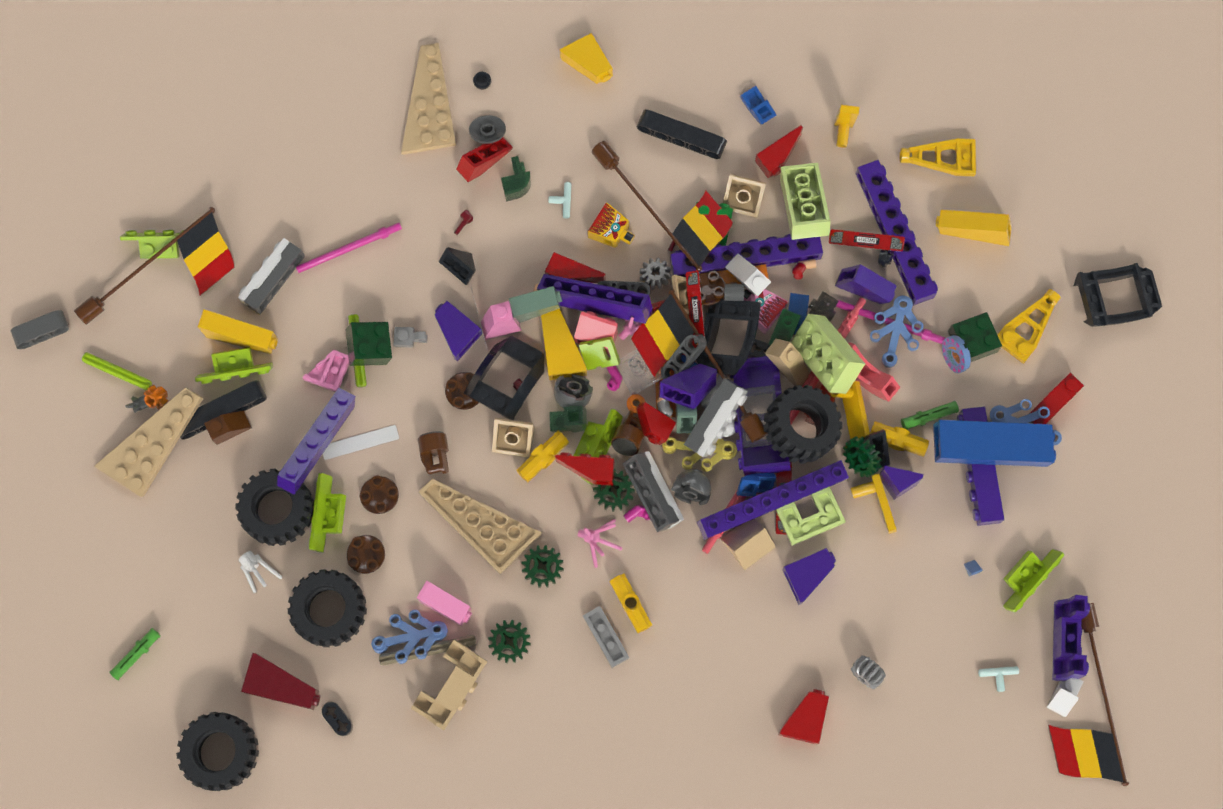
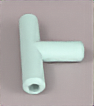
(565, 200)
(998, 673)

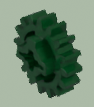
(862, 456)
(621, 487)
(535, 571)
(517, 635)

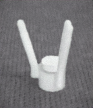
(250, 563)

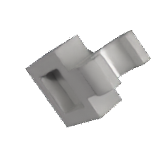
(406, 337)

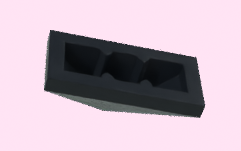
(459, 264)
(880, 440)

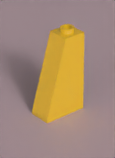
(975, 226)
(236, 332)
(560, 347)

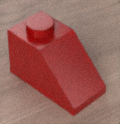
(654, 424)

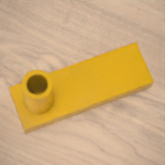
(845, 119)
(854, 411)
(872, 487)

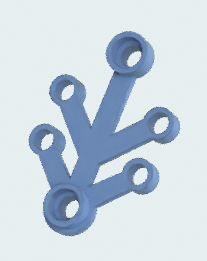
(897, 327)
(1007, 418)
(412, 636)

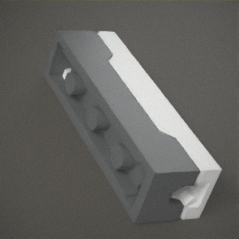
(271, 276)
(715, 418)
(653, 491)

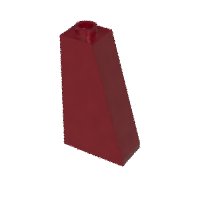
(276, 684)

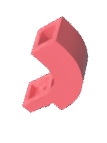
(876, 381)

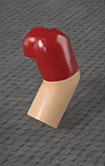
(801, 266)

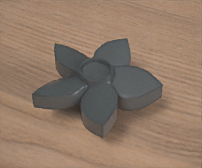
(138, 404)

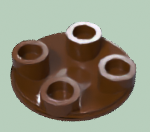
(711, 287)
(455, 388)
(379, 495)
(365, 554)

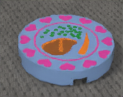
(955, 354)

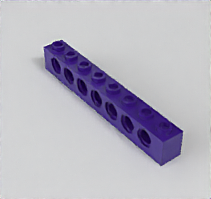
(879, 208)
(771, 244)
(772, 500)

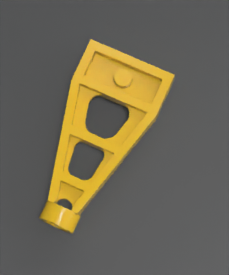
(965, 156)
(1017, 345)

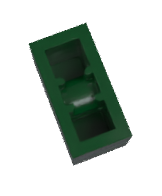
(785, 326)

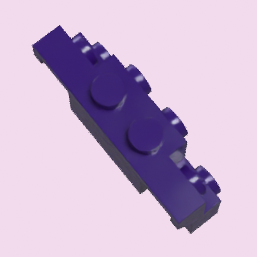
(1067, 638)

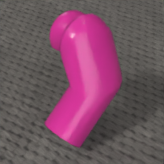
(615, 380)
(637, 510)

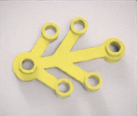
(720, 453)

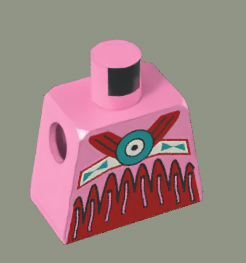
(770, 307)

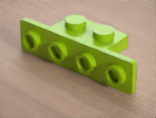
(152, 242)
(231, 364)
(597, 437)
(327, 513)
(1028, 575)

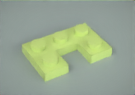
(801, 529)

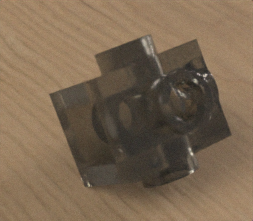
(823, 306)

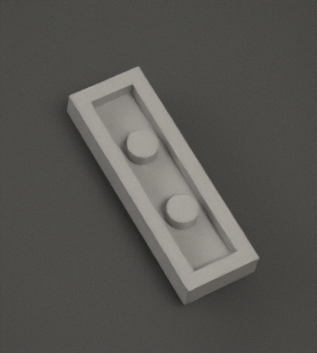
(606, 636)

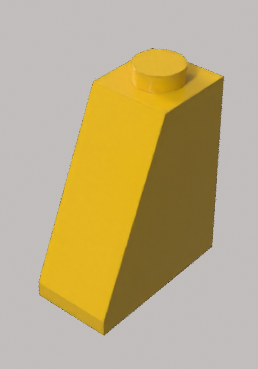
(587, 59)

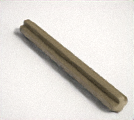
(439, 647)

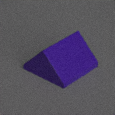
(898, 480)

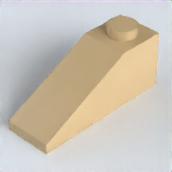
(788, 361)

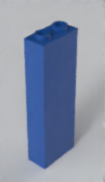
(994, 443)

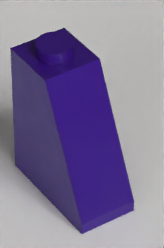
(866, 284)
(457, 329)
(689, 386)
(808, 573)

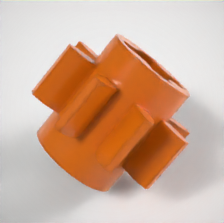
(155, 397)

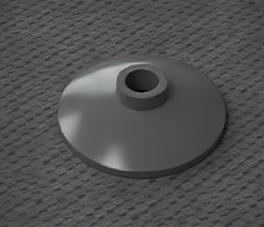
(487, 129)

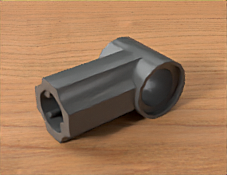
(734, 292)

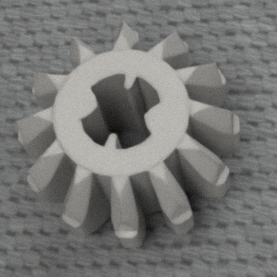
(655, 267)
(868, 672)

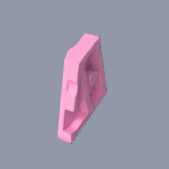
(330, 371)

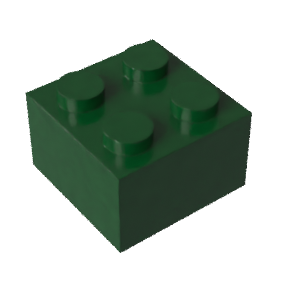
(977, 335)
(368, 343)

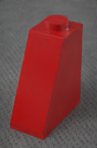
(807, 719)

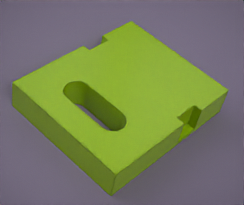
(595, 354)

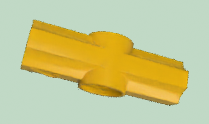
(901, 439)
(542, 456)
(624, 592)

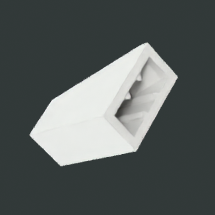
(748, 274)

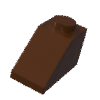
(227, 426)

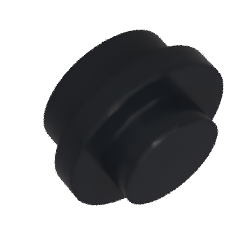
(482, 80)
(885, 258)

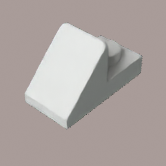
(1065, 696)

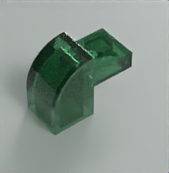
(518, 184)
(571, 419)

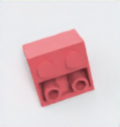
(593, 327)

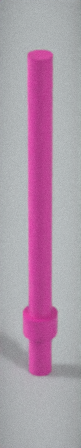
(381, 233)
(925, 334)

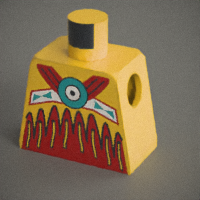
(610, 227)

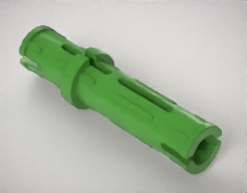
(922, 418)
(135, 653)

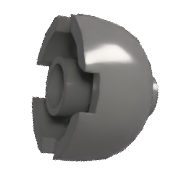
(572, 391)
(692, 486)

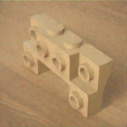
(452, 695)

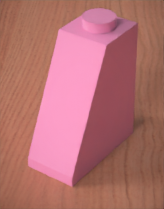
(499, 321)
(444, 603)

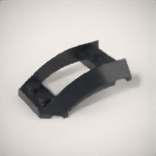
(1093, 301)
(730, 310)
(495, 399)

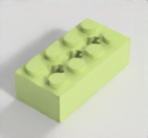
(805, 201)
(827, 354)

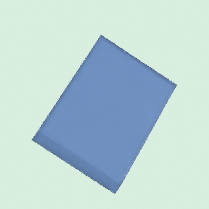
(972, 568)

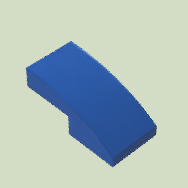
(758, 107)
(799, 304)
(754, 483)

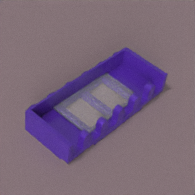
(763, 384)

